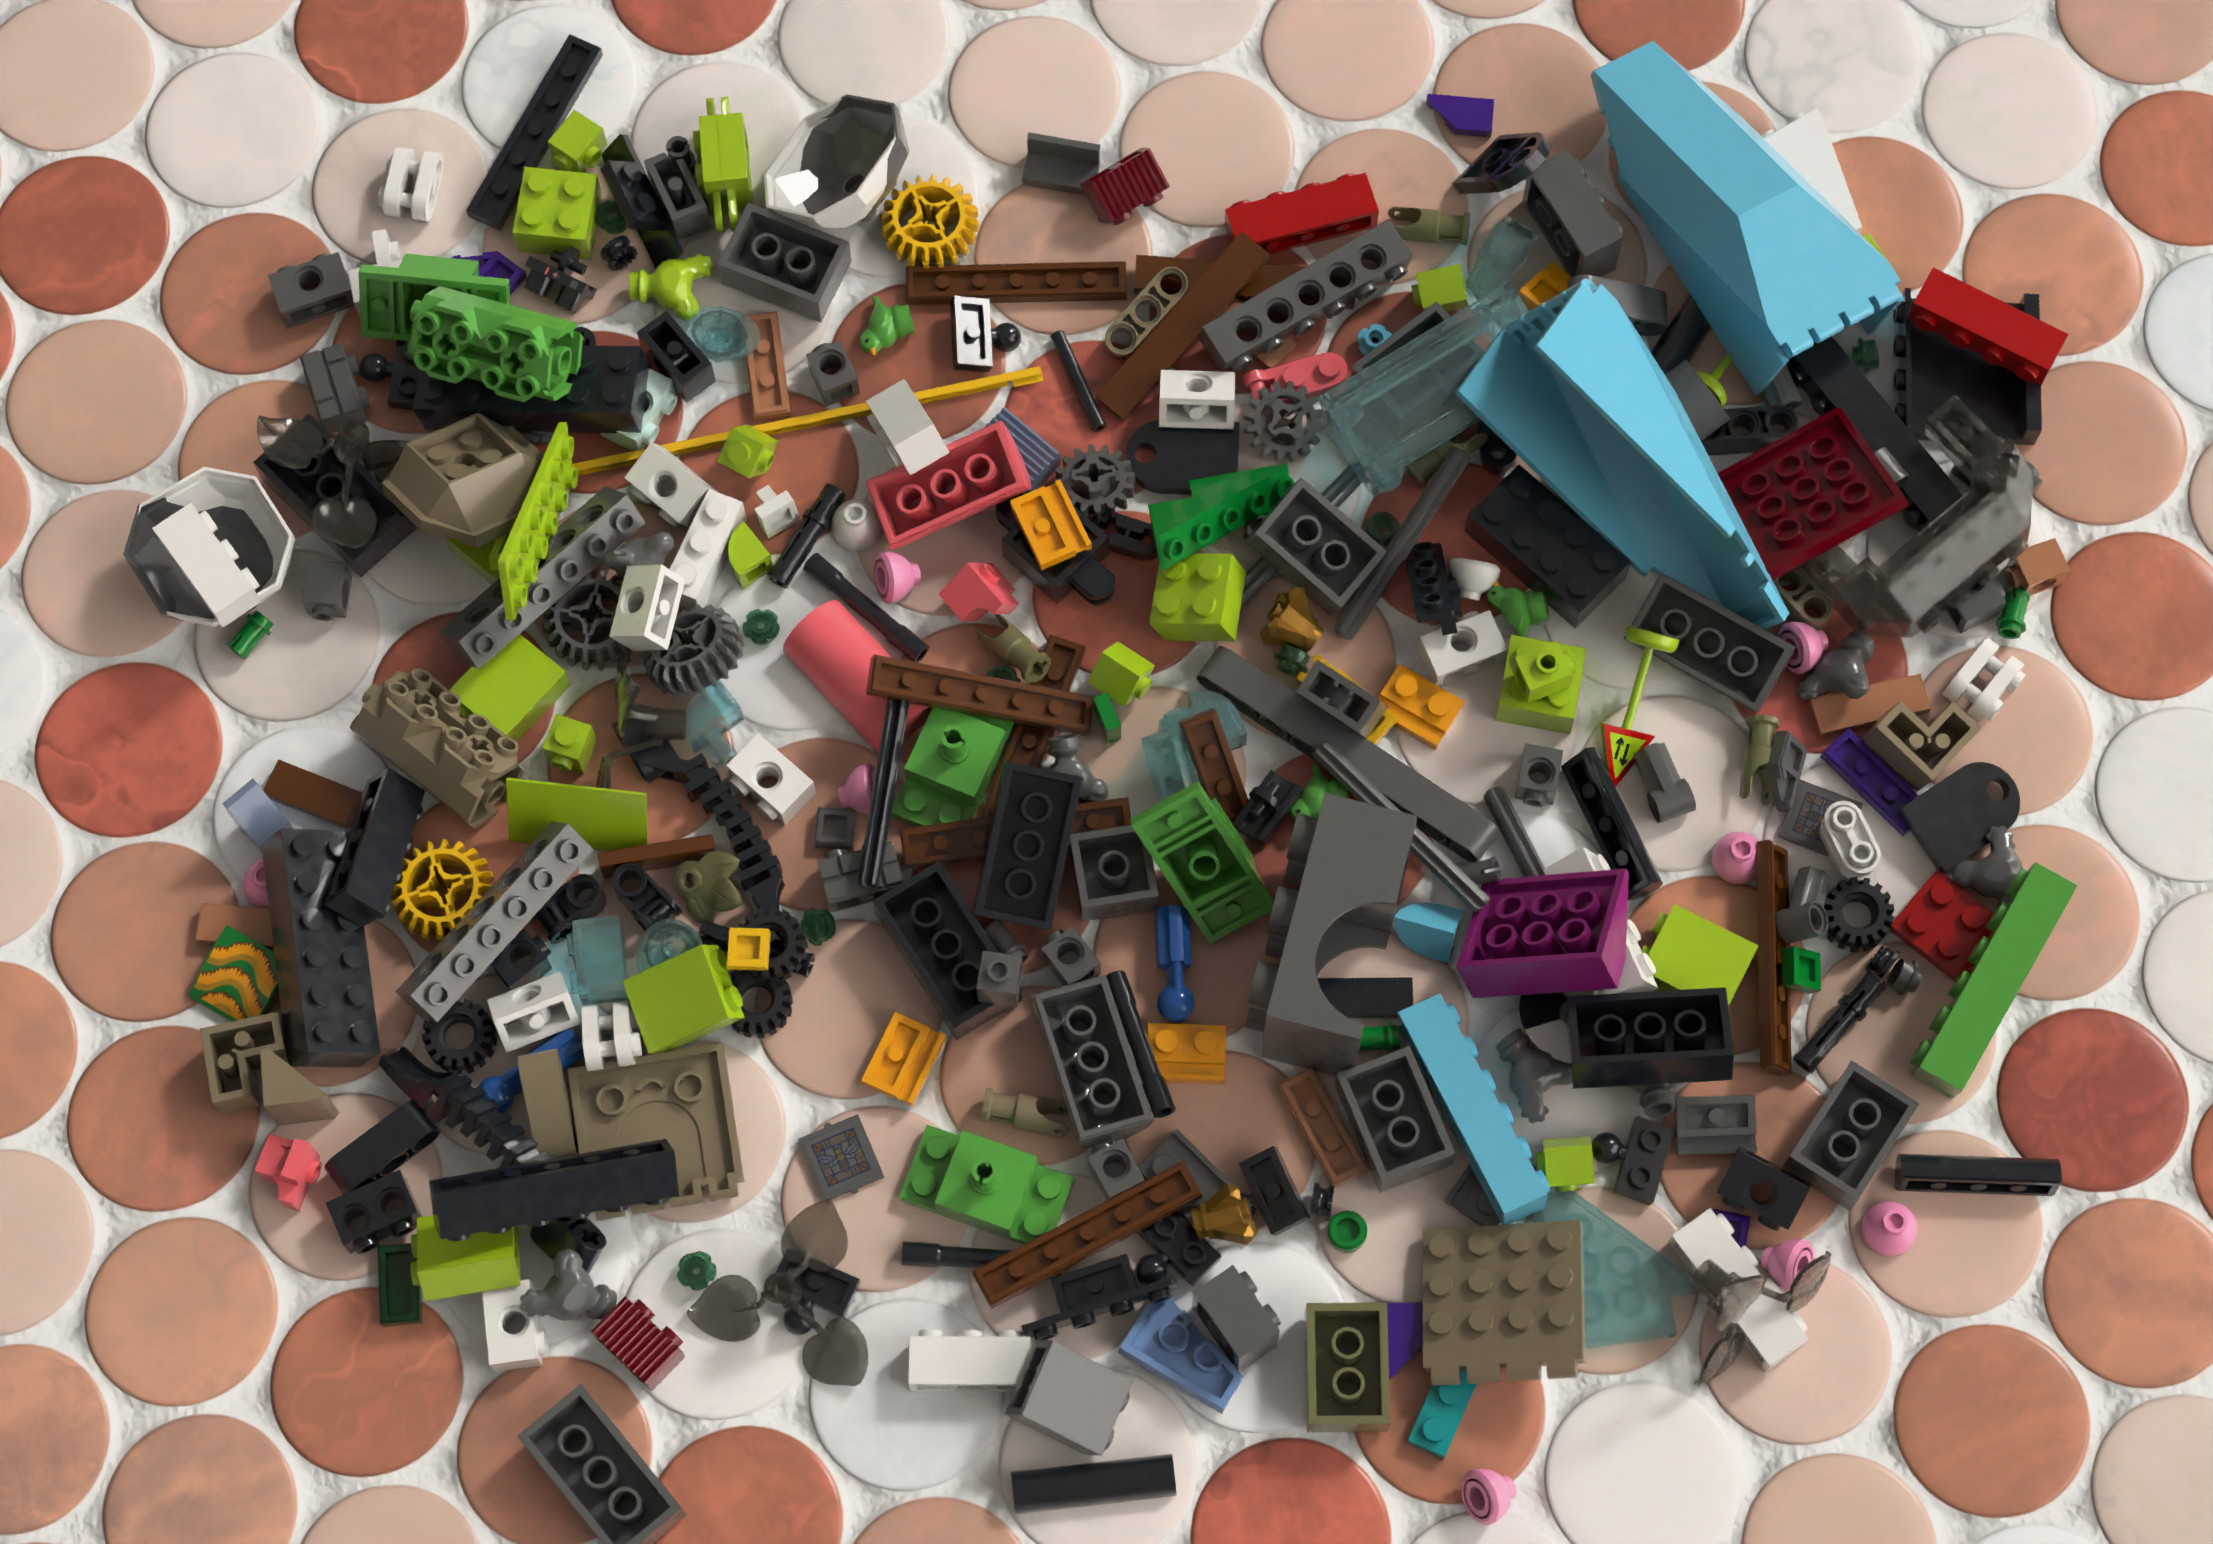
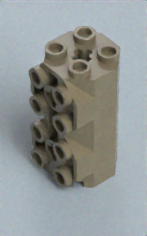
(451, 757)

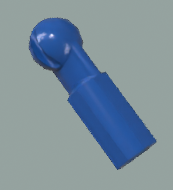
(1173, 958)
(506, 1087)

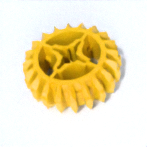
(922, 240)
(427, 894)

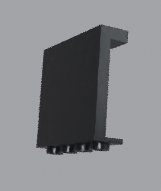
(1936, 370)

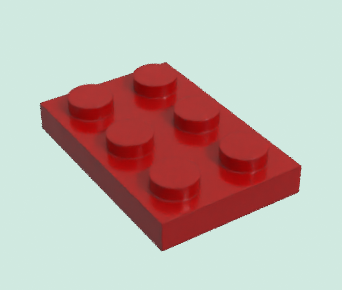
(1943, 924)

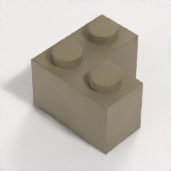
(1917, 748)
(234, 1054)

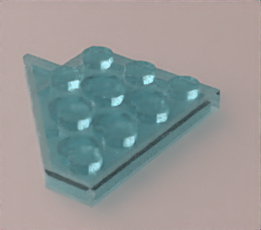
(1623, 1277)

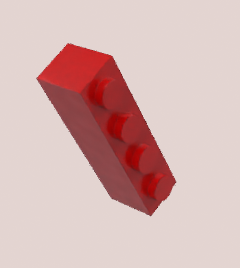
(1305, 215)
(1987, 326)

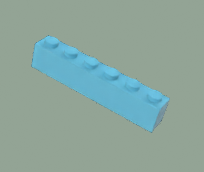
(1473, 1110)

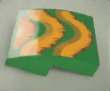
(237, 978)

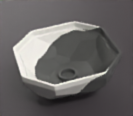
(838, 163)
(242, 517)

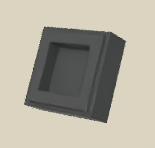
(835, 828)

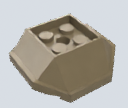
(464, 480)

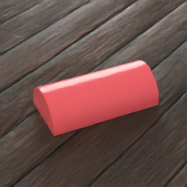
(971, 478)
(836, 658)

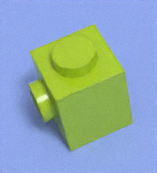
(577, 144)
(1443, 286)
(748, 451)
(1543, 671)
(1121, 674)
(569, 744)
(1566, 1162)

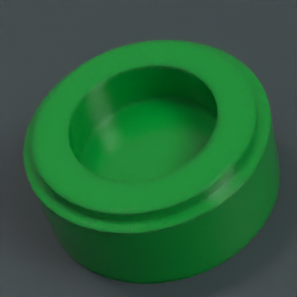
(1347, 1231)

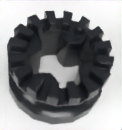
(618, 253)
(1883, 961)
(1320, 1201)

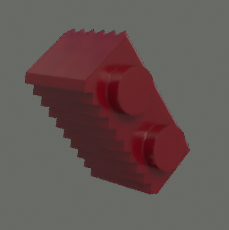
(1125, 186)
(639, 1342)

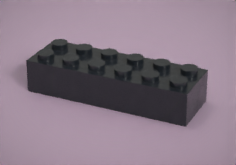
(603, 397)
(317, 954)

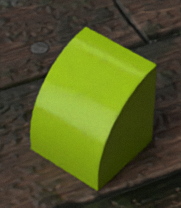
(747, 556)

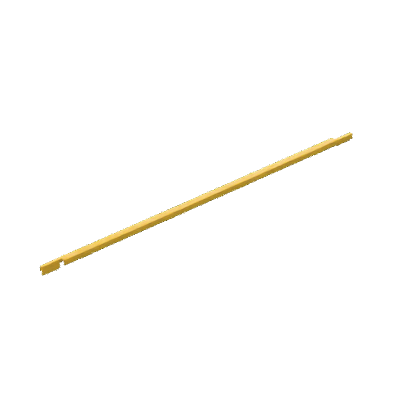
(1019, 378)

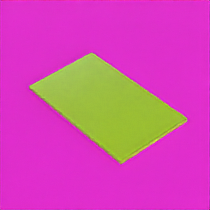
(599, 815)

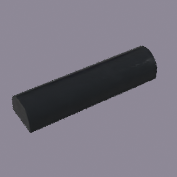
(1681, 337)
(1611, 821)
(1977, 1174)
(1093, 1483)

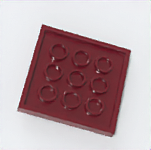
(1810, 492)

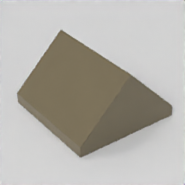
(290, 1095)

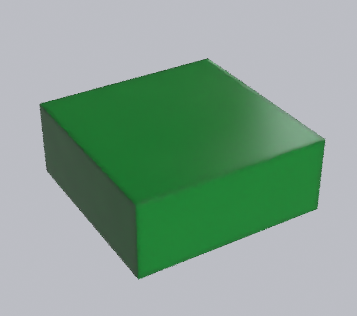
(1107, 717)
(1801, 969)

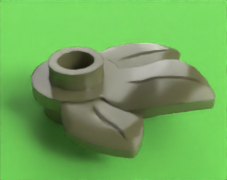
(712, 887)

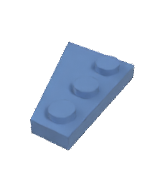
(1177, 1352)

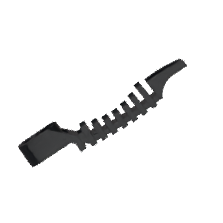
(759, 868)
(468, 1105)

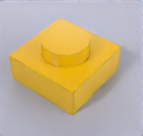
(748, 949)

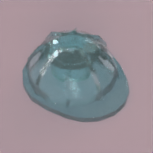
(723, 334)
(665, 941)

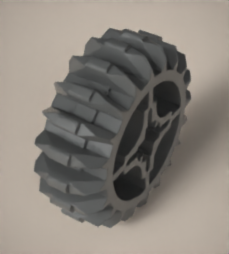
(566, 612)
(699, 653)

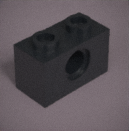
(676, 356)
(1751, 1168)

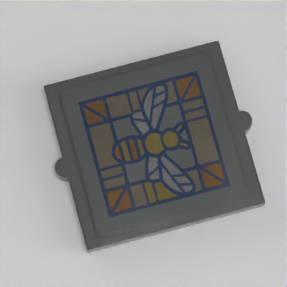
(1808, 810)
(841, 1158)

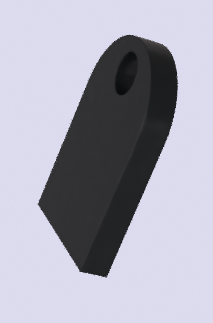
(1504, 163)
(1182, 456)
(1959, 812)

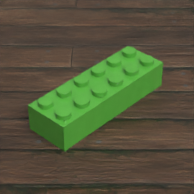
(1994, 979)

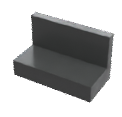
(1060, 163)

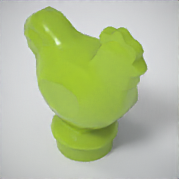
(672, 284)

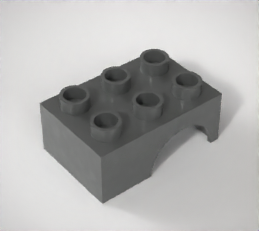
(1347, 898)

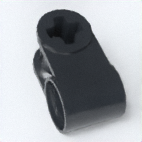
(649, 901)
(567, 908)

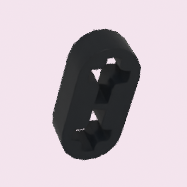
(1128, 528)

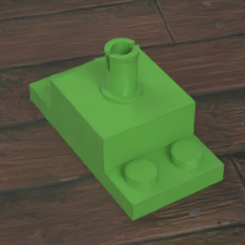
(390, 292)
(950, 767)
(1204, 861)
(986, 1185)

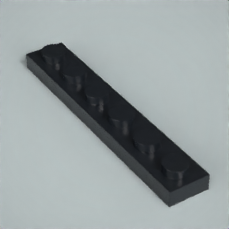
(535, 127)

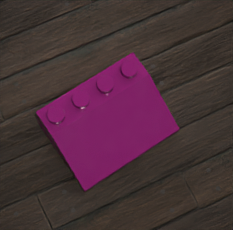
(1547, 935)

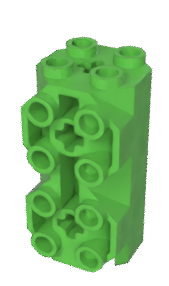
(494, 343)

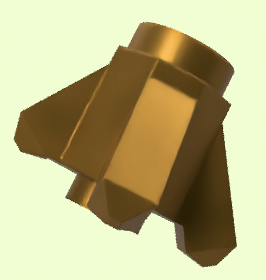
(1292, 621)
(1225, 1217)

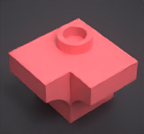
(979, 590)
(291, 1167)

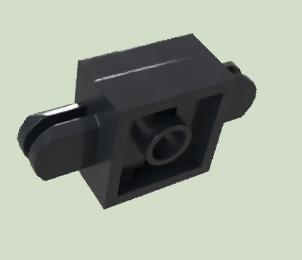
(1081, 572)

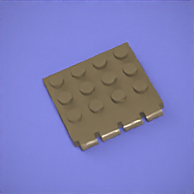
(668, 1097)
(1503, 1302)

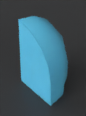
(1428, 929)

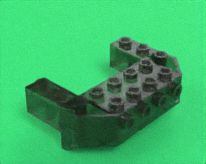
(1951, 551)

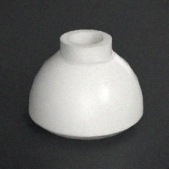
(856, 524)
(1472, 577)

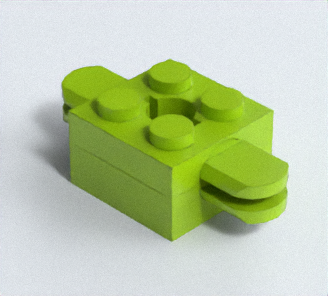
(723, 163)

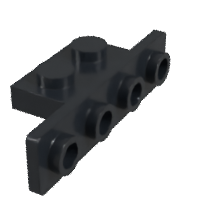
(639, 201)
(1432, 592)
(1096, 1291)

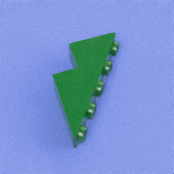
(1214, 510)

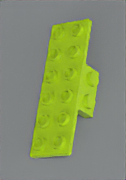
(521, 550)

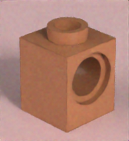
(2038, 568)

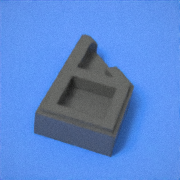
(1785, 768)

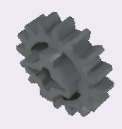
(1275, 410)
(1097, 481)

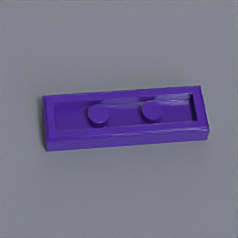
(1870, 778)

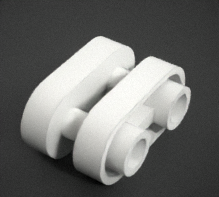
(400, 171)
(2006, 675)
(1849, 841)
(625, 1043)

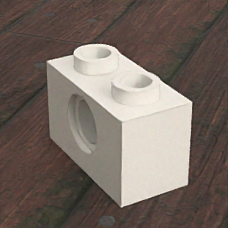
(1197, 399)
(650, 476)
(647, 607)
(1448, 665)
(763, 760)
(533, 1011)
(512, 1350)

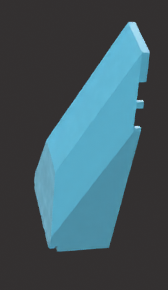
(1737, 219)
(1613, 441)

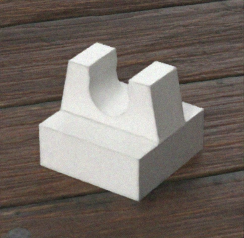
(775, 511)

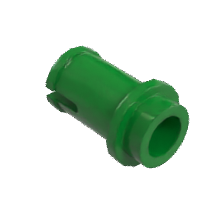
(2012, 622)
(250, 634)
(1380, 1038)

